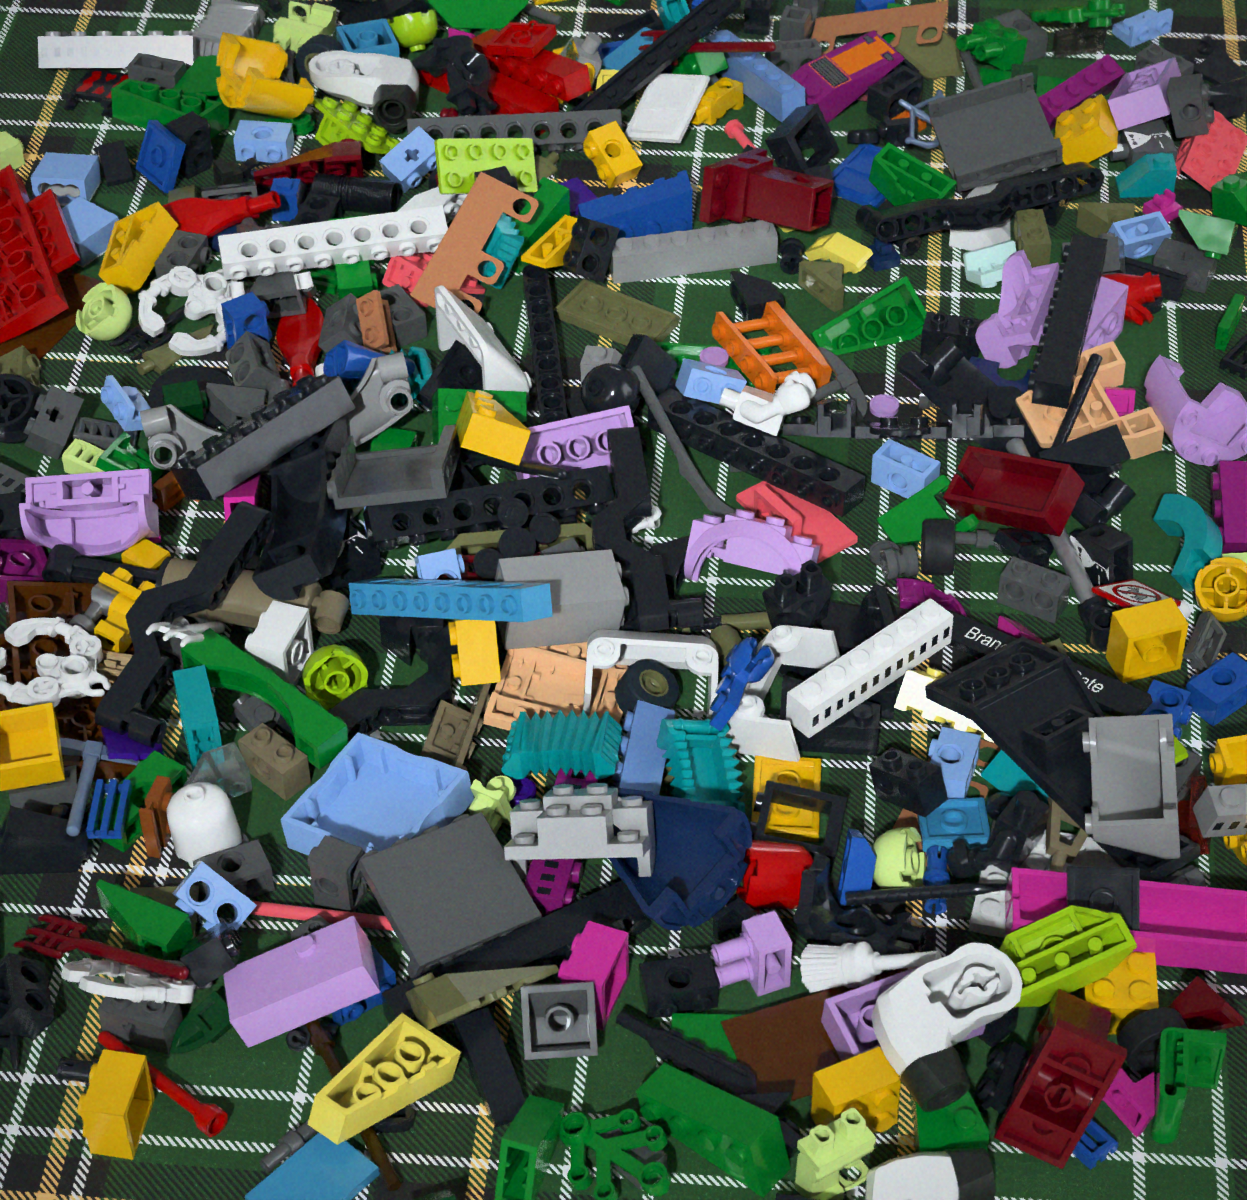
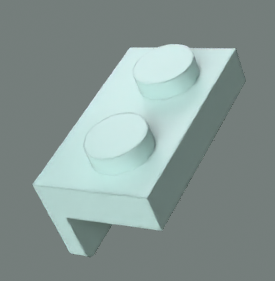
(986, 264)

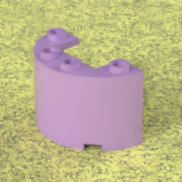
(1197, 430)

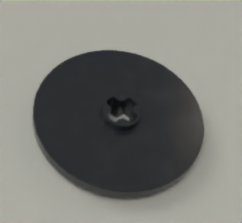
(188, 373)

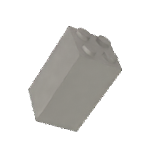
(583, 597)

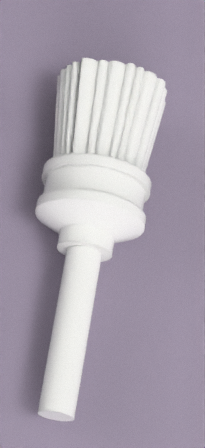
(852, 965)

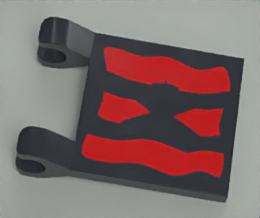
(95, 87)

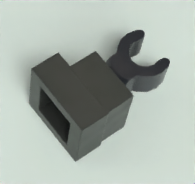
(230, 173)

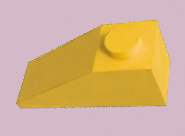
(551, 247)

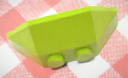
(1066, 951)

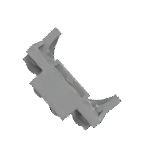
(581, 826)

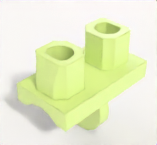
(493, 801)

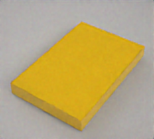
(785, 820)

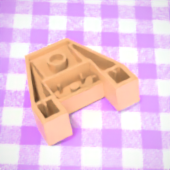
(1139, 429)

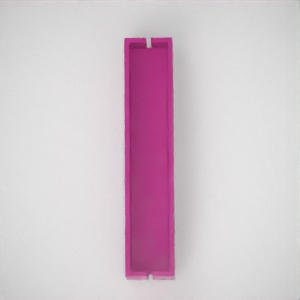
(1176, 921)

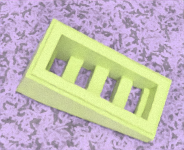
(78, 455)

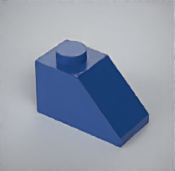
(292, 194)

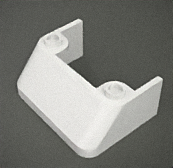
(675, 651)
(768, 736)

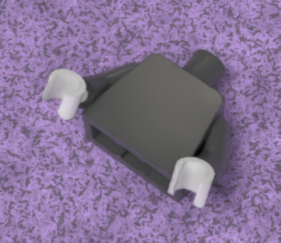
(282, 292)

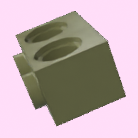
(1032, 236)

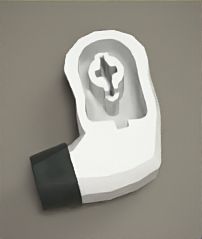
(370, 81)
(933, 1176)

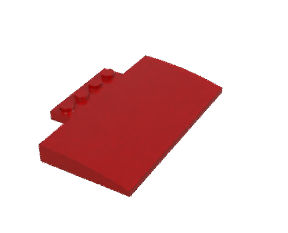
(32, 253)

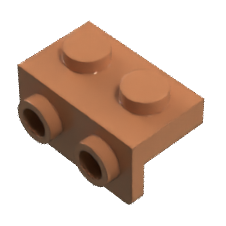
(376, 322)

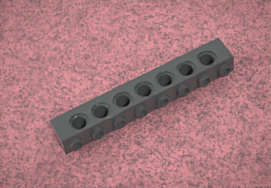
(526, 124)

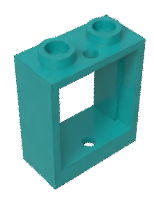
(197, 711)

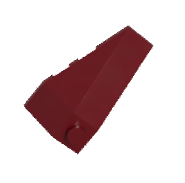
(335, 158)

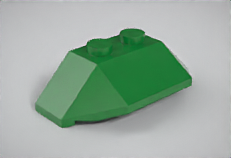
(476, 13)

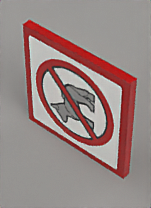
(1130, 593)

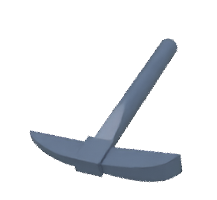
(92, 753)

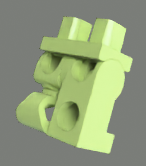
(296, 29)
(828, 1152)

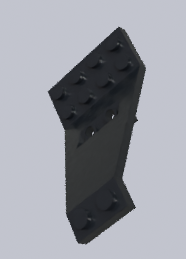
(1036, 713)

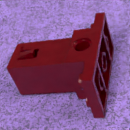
(753, 188)
(1062, 1080)

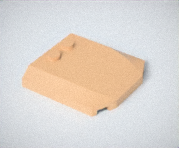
(551, 681)

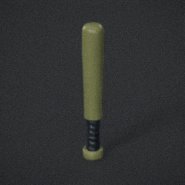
(743, 621)

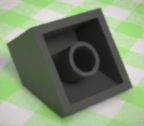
(559, 1020)

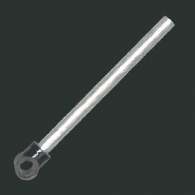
(1093, 609)

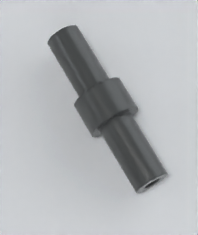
(979, 539)
(288, 1145)

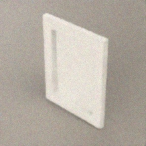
(666, 108)

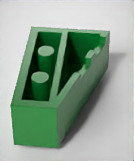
(907, 179)
(553, 205)
(448, 403)

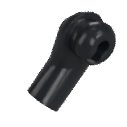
(299, 1038)

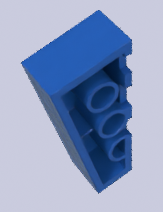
(646, 210)

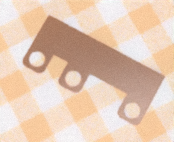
(467, 234)

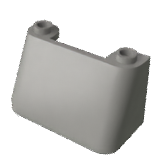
(1133, 784)

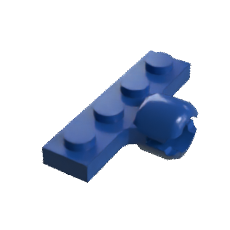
(741, 668)

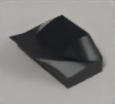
(1024, 545)

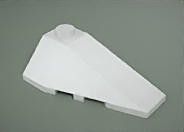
(977, 239)

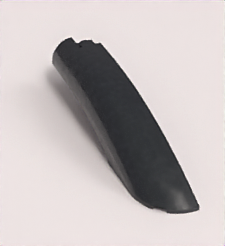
(305, 524)

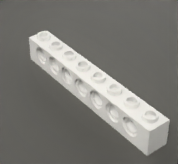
(320, 237)

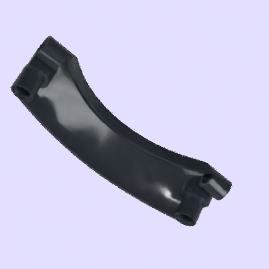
(950, 376)

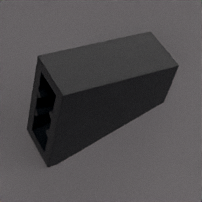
(40, 844)

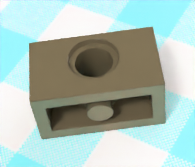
(275, 761)

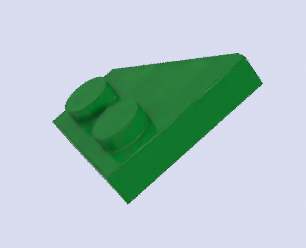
(124, 456)

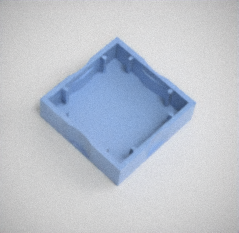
(376, 798)

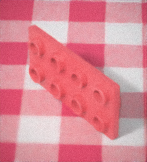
(1212, 155)
(408, 270)
(802, 515)

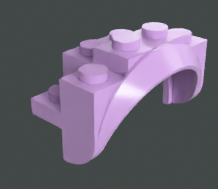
(1021, 311)
(93, 513)
(750, 543)

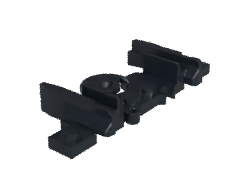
(843, 424)

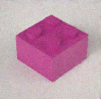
(600, 957)

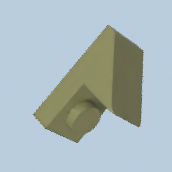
(1097, 217)
(823, 282)

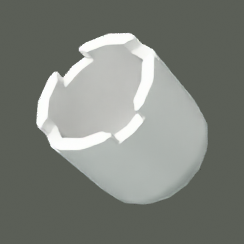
(202, 821)

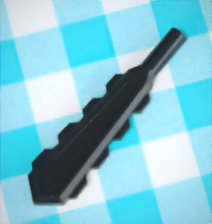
(693, 1058)

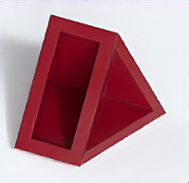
(1204, 1008)

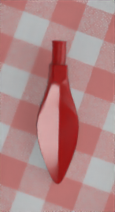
(214, 215)
(299, 340)

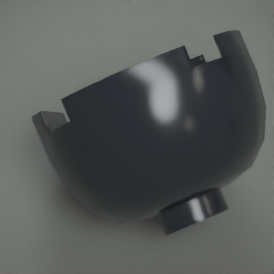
(609, 388)

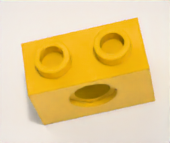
(612, 141)

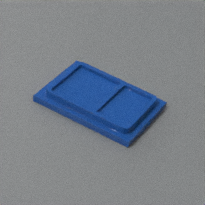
(853, 174)

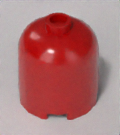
(773, 875)

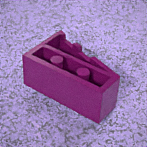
(1229, 504)

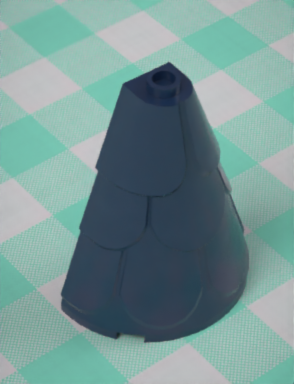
(696, 860)

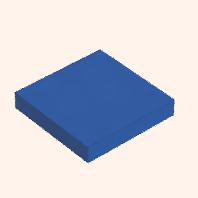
(160, 156)

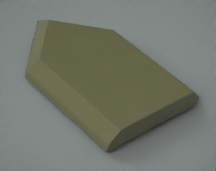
(931, 59)

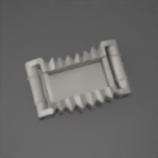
(227, 17)

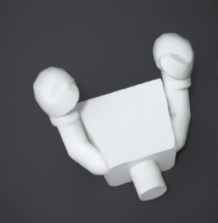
(768, 410)

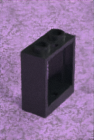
(782, 140)
(804, 799)

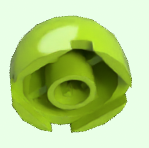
(414, 29)
(333, 675)

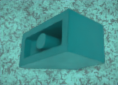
(1147, 176)

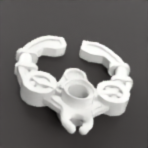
(204, 298)
(60, 675)
(138, 983)

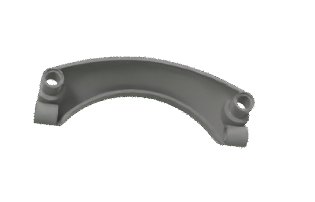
(372, 413)

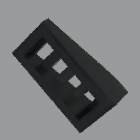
(632, 26)

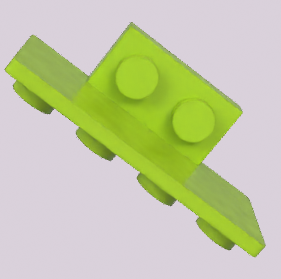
(347, 122)
(461, 158)

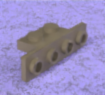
(453, 729)

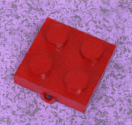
(521, 39)

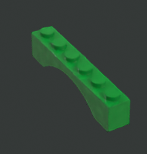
(228, 667)

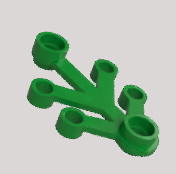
(613, 1151)

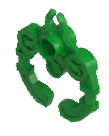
(1096, 11)

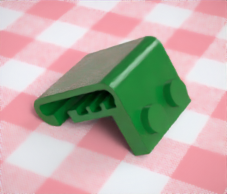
(1183, 1060)

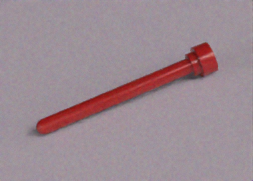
(208, 1117)

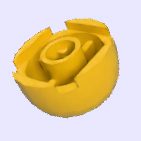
(1223, 589)

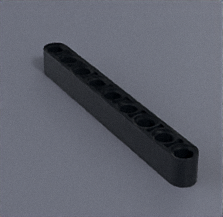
(543, 345)

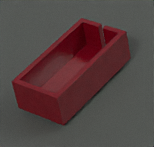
(1015, 490)

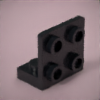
(857, 624)

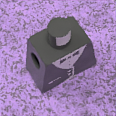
(1142, 140)

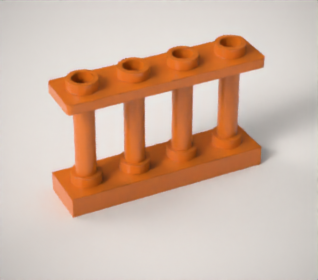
(782, 333)

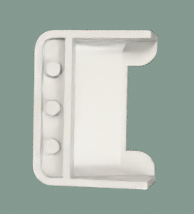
(461, 323)

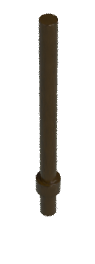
(324, 1046)

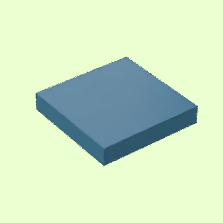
(955, 821)

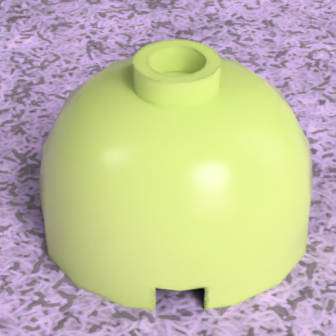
(105, 313)
(898, 859)

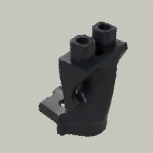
(466, 73)
(798, 602)
(823, 920)

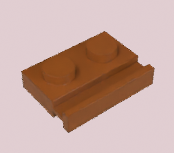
(154, 816)

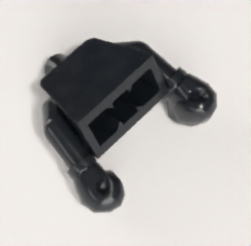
(1017, 831)

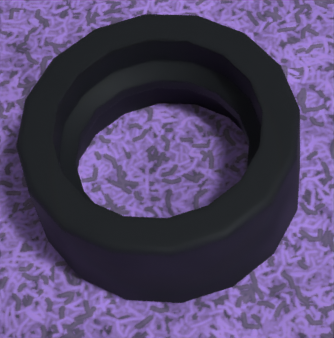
(1141, 1034)

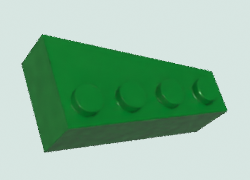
(142, 101)
(717, 1126)

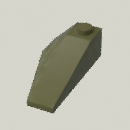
(456, 994)

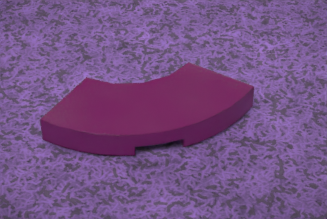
(915, 592)

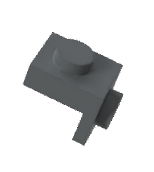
(253, 712)

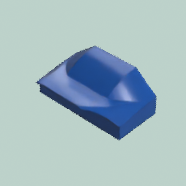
(857, 865)

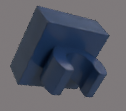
(883, 256)

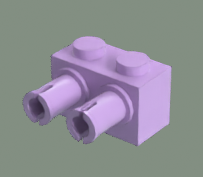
(758, 955)

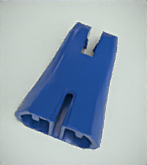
(351, 361)

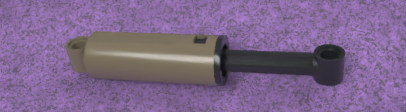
(239, 607)

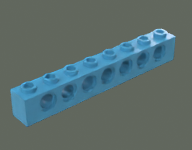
(451, 599)

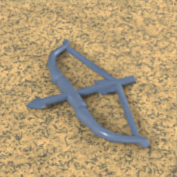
(916, 111)

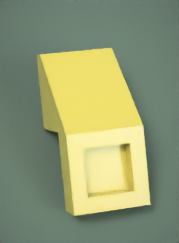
(840, 250)

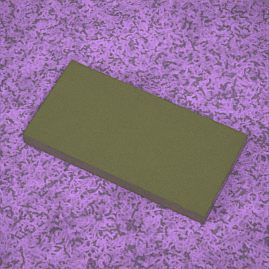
(614, 314)

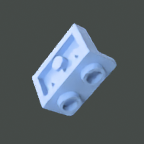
(1143, 27)
(124, 403)

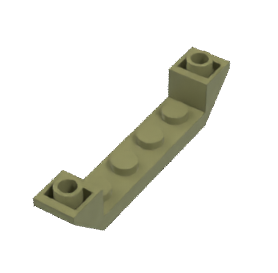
(474, 542)

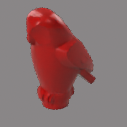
(1140, 290)

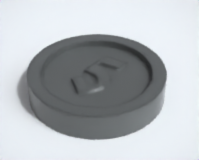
(875, 548)

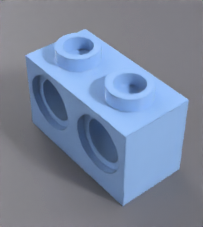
(218, 893)

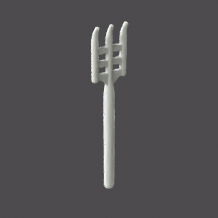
(190, 633)

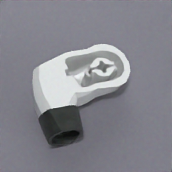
(937, 1009)

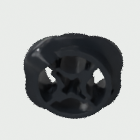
(16, 408)

